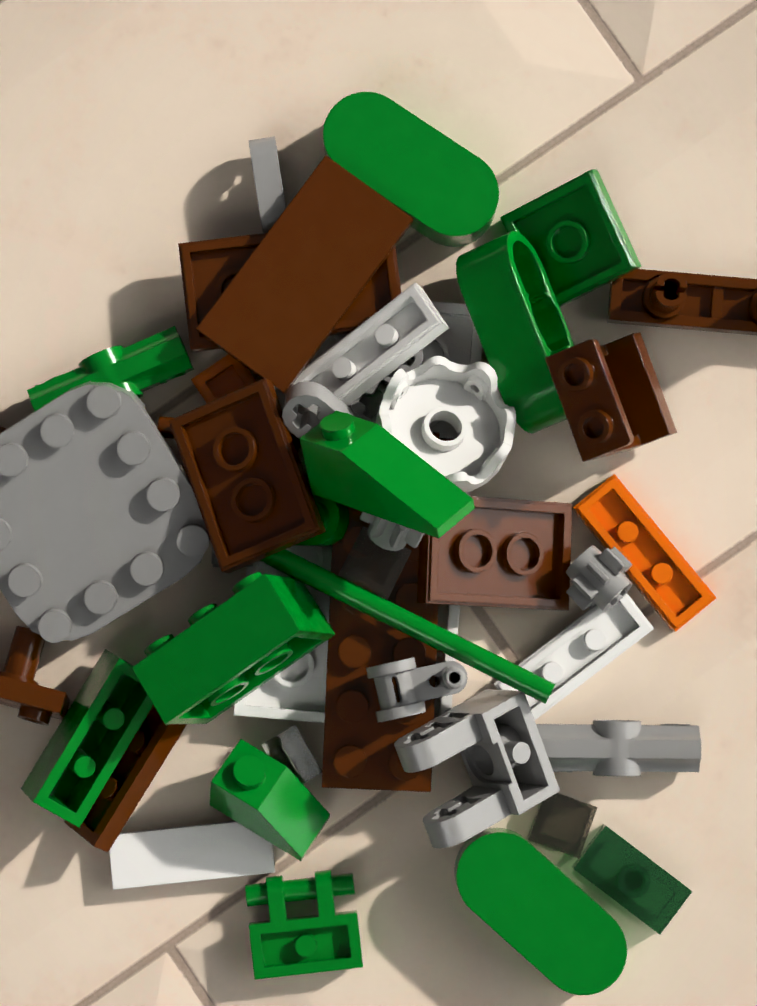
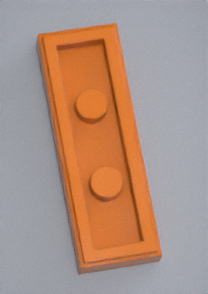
(657, 565)

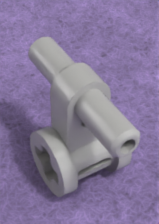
(413, 686)

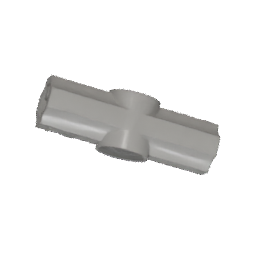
(622, 747)

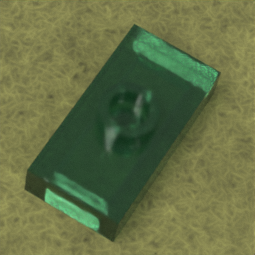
(631, 879)

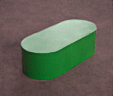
(413, 167)
(516, 324)
(540, 911)

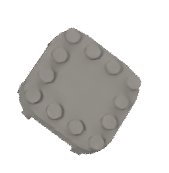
(92, 512)

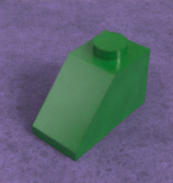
(268, 800)

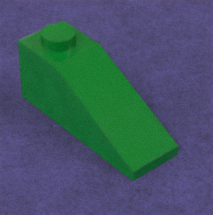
(379, 475)

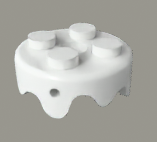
(464, 398)

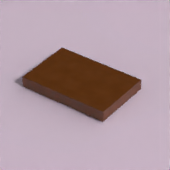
(246, 476)
(500, 557)

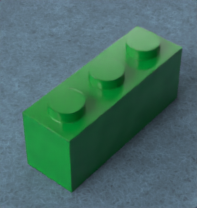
(89, 740)

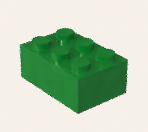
(232, 649)

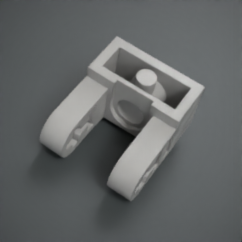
(501, 758)

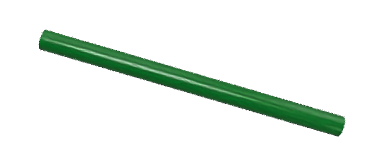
(411, 624)

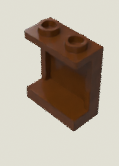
(610, 396)

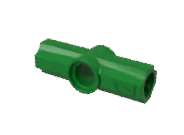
(132, 368)

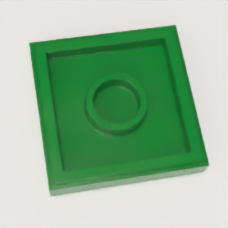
(576, 236)

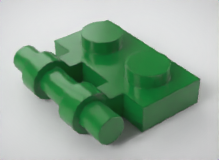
(305, 942)

